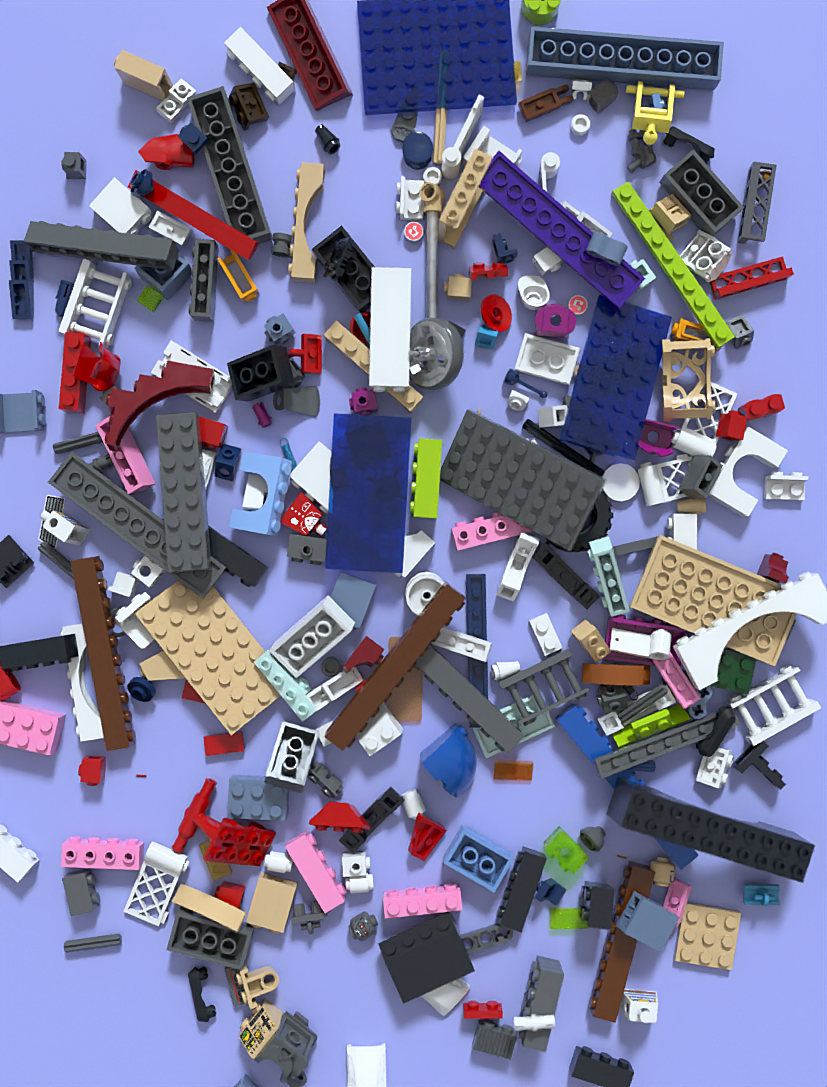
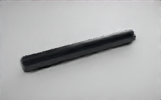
(561, 447)

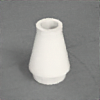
(504, 669)

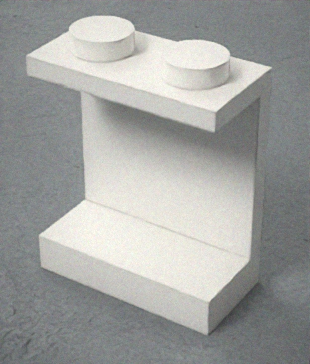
(491, 146)

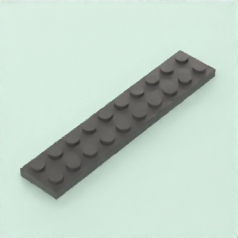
(126, 518)

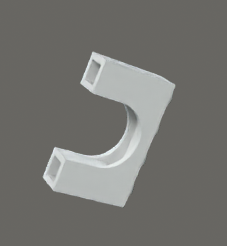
(755, 446)

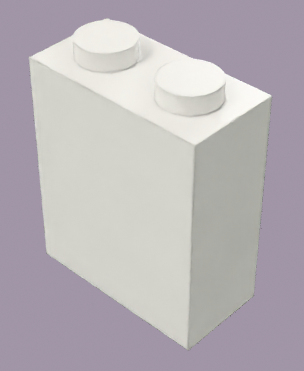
(121, 208)

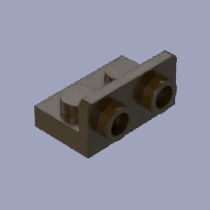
(247, 105)

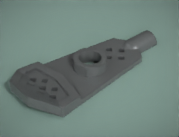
(404, 123)

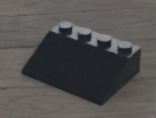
(426, 957)

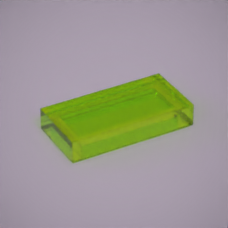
(566, 919)

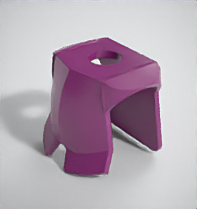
(546, 329)
(663, 444)

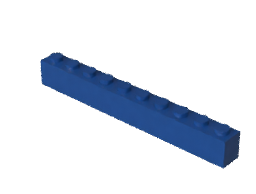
(594, 746)

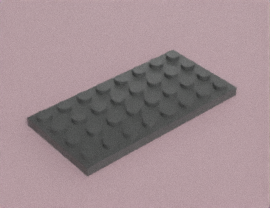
(521, 479)

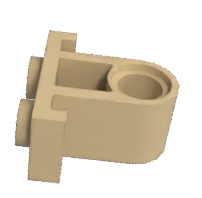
(590, 640)
(254, 983)

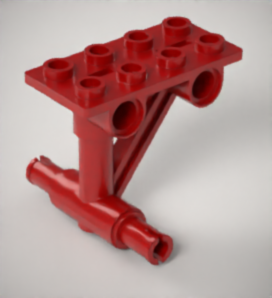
(228, 839)

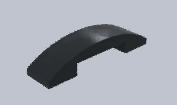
(565, 576)
(374, 815)

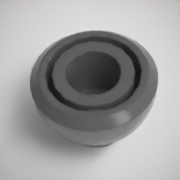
(593, 837)

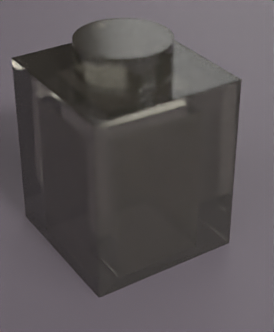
(602, 95)

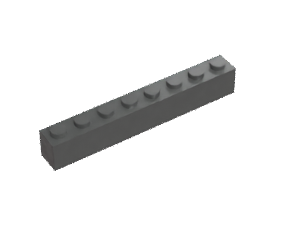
(102, 245)
(469, 699)

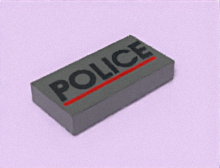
(234, 986)

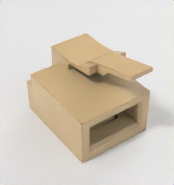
(670, 215)

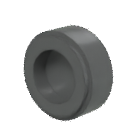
(330, 667)

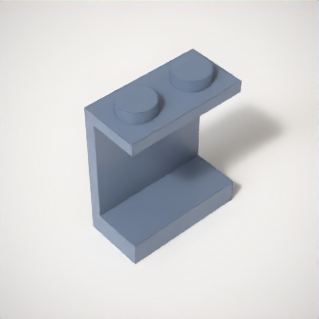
(22, 412)

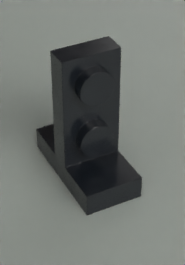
(753, 756)

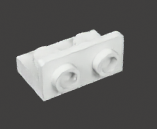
(410, 203)
(785, 487)
(714, 768)

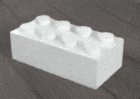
(312, 636)

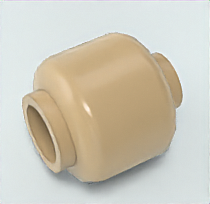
(664, 872)

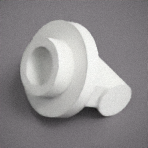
(517, 401)

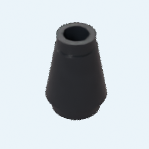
(327, 139)

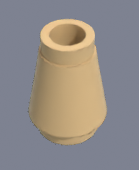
(692, 506)

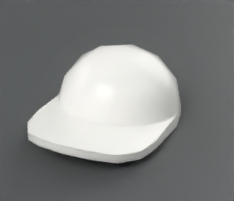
(533, 292)

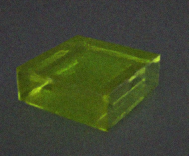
(150, 298)

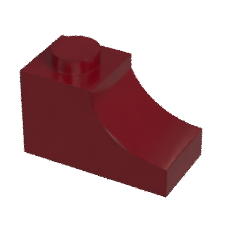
(774, 568)
(366, 653)

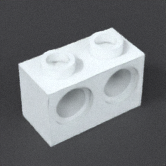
(155, 575)

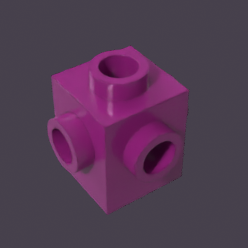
(363, 394)

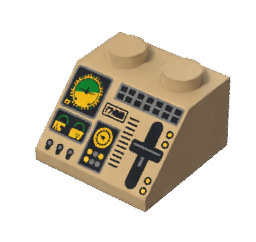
(260, 1027)

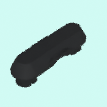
(675, 134)
(710, 744)
(202, 1012)

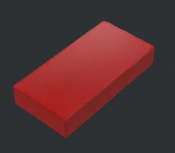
(224, 743)

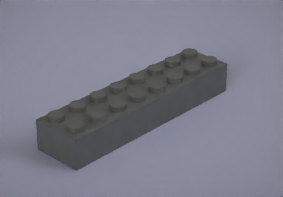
(229, 164)
(183, 492)

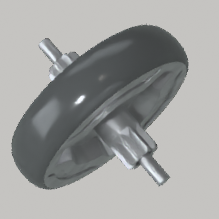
(446, 348)

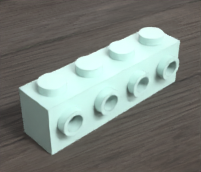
(610, 579)

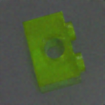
(574, 859)

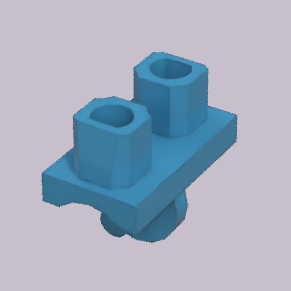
(761, 894)

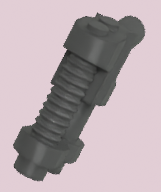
(644, 155)

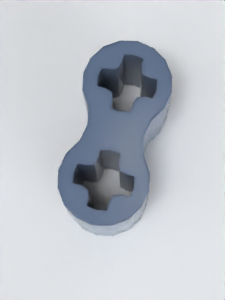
(606, 248)
(701, 704)

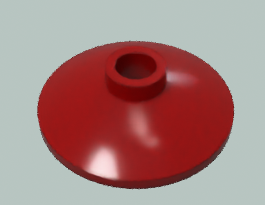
(496, 313)

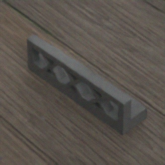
(749, 202)

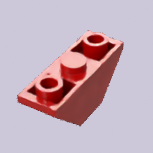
(339, 817)

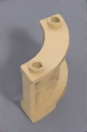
(670, 358)

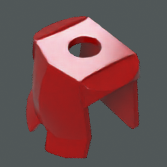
(96, 370)

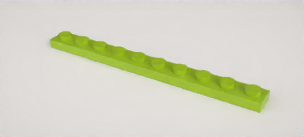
(673, 265)

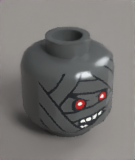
(363, 926)

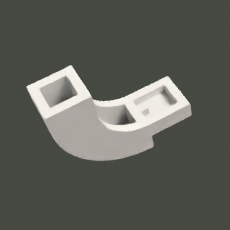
(516, 566)

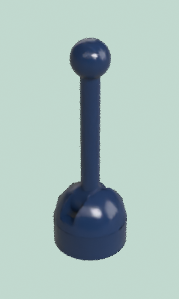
(512, 378)

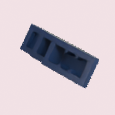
(22, 280)

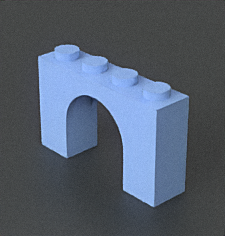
(268, 517)

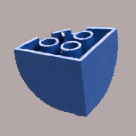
(451, 760)

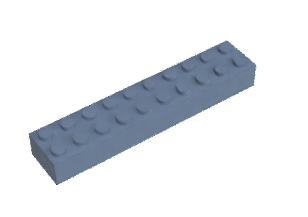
(624, 58)

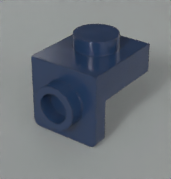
(192, 137)
(550, 890)

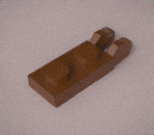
(544, 103)

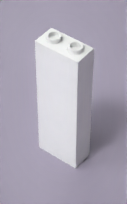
(390, 329)

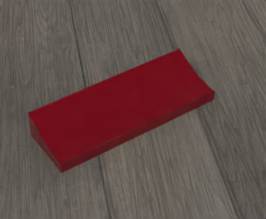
(309, 52)

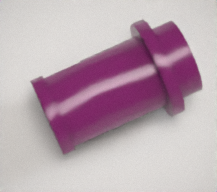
(262, 415)

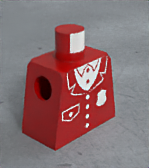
(304, 517)

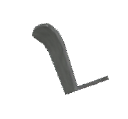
(299, 400)

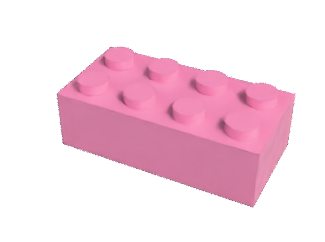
(30, 727)

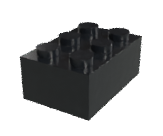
(260, 373)

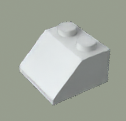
(379, 731)

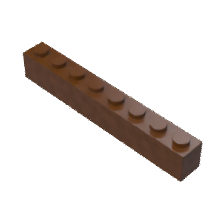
(619, 947)

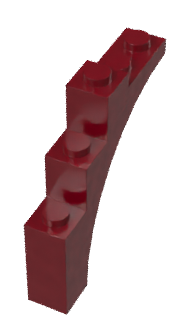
(128, 405)

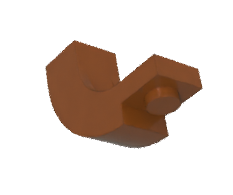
(616, 674)

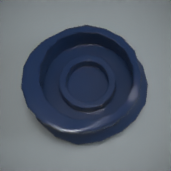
(417, 150)

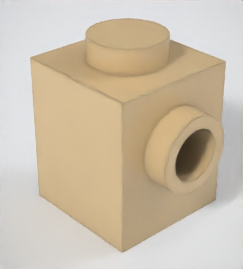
(458, 288)

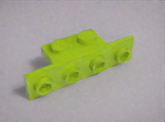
(650, 725)

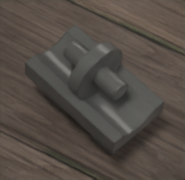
(300, 916)

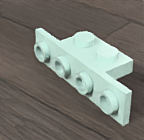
(288, 686)

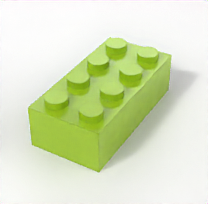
(427, 478)

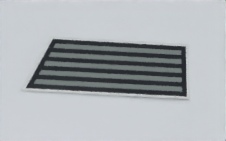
(56, 504)

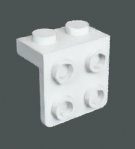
(131, 624)

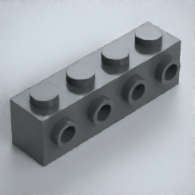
(204, 280)

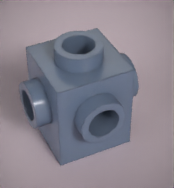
(275, 323)

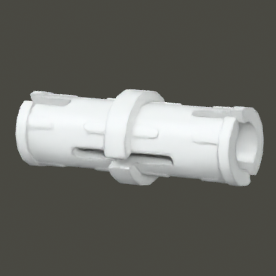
(534, 1022)

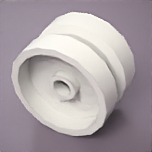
(417, 586)

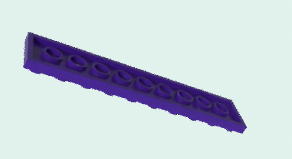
(556, 229)

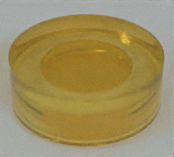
(517, 70)

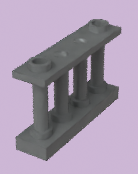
(545, 668)

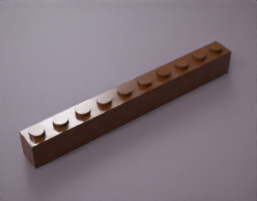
(103, 653)
(394, 666)

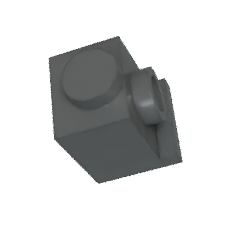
(74, 165)

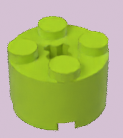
(540, 11)

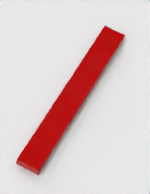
(201, 220)

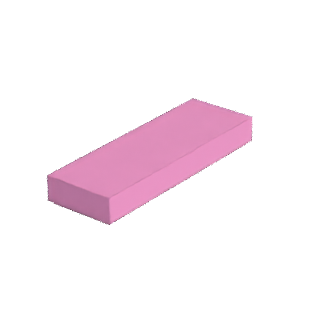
(677, 681)

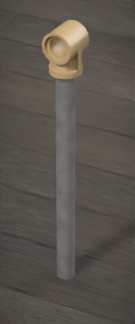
(432, 207)

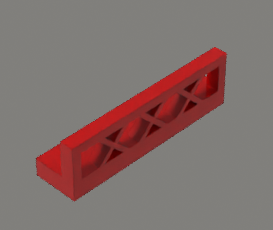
(753, 283)

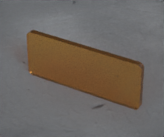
(407, 698)

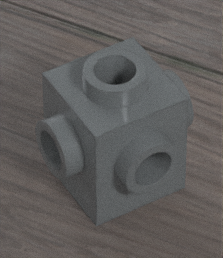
(612, 698)

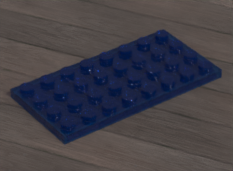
(615, 379)
(368, 493)

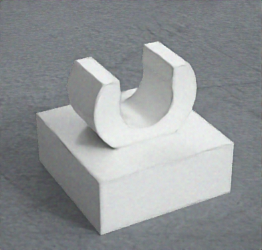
(581, 85)

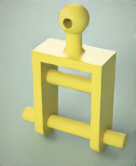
(653, 119)

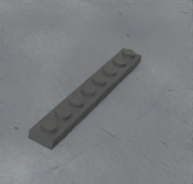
(656, 745)

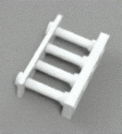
(81, 290)
(773, 724)

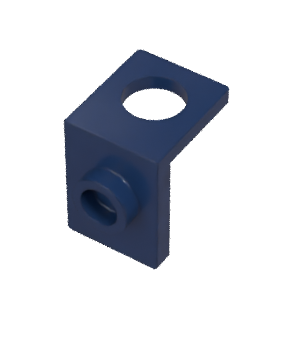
(226, 460)

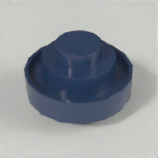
(142, 183)
(141, 689)

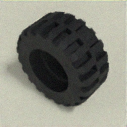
(597, 529)

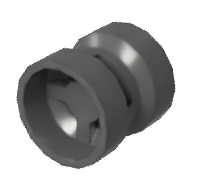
(281, 244)

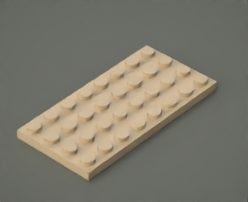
(698, 588)
(210, 652)

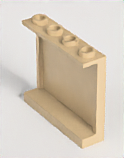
(463, 199)

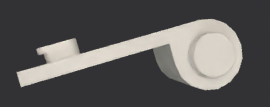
(548, 168)
(650, 646)

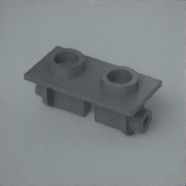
(329, 785)

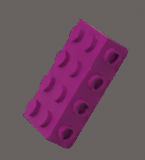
(640, 626)

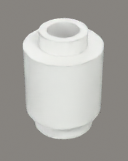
(413, 803)
(278, 862)
(360, 884)

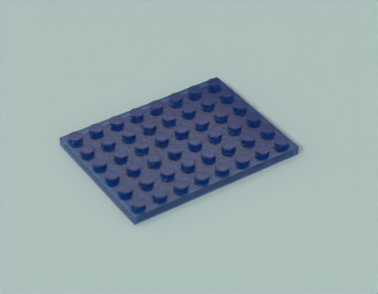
(435, 54)

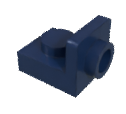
(500, 247)

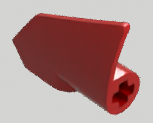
(167, 152)

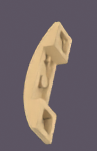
(209, 907)

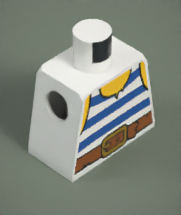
(64, 527)
(641, 1005)

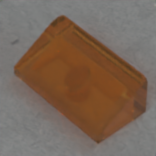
(513, 770)

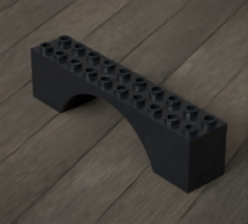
(684, 824)

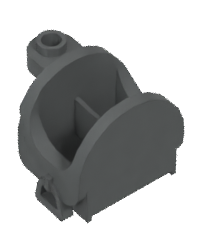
(290, 1048)

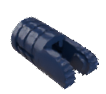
(62, 301)

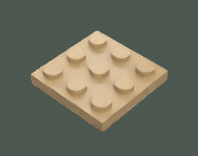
(707, 936)

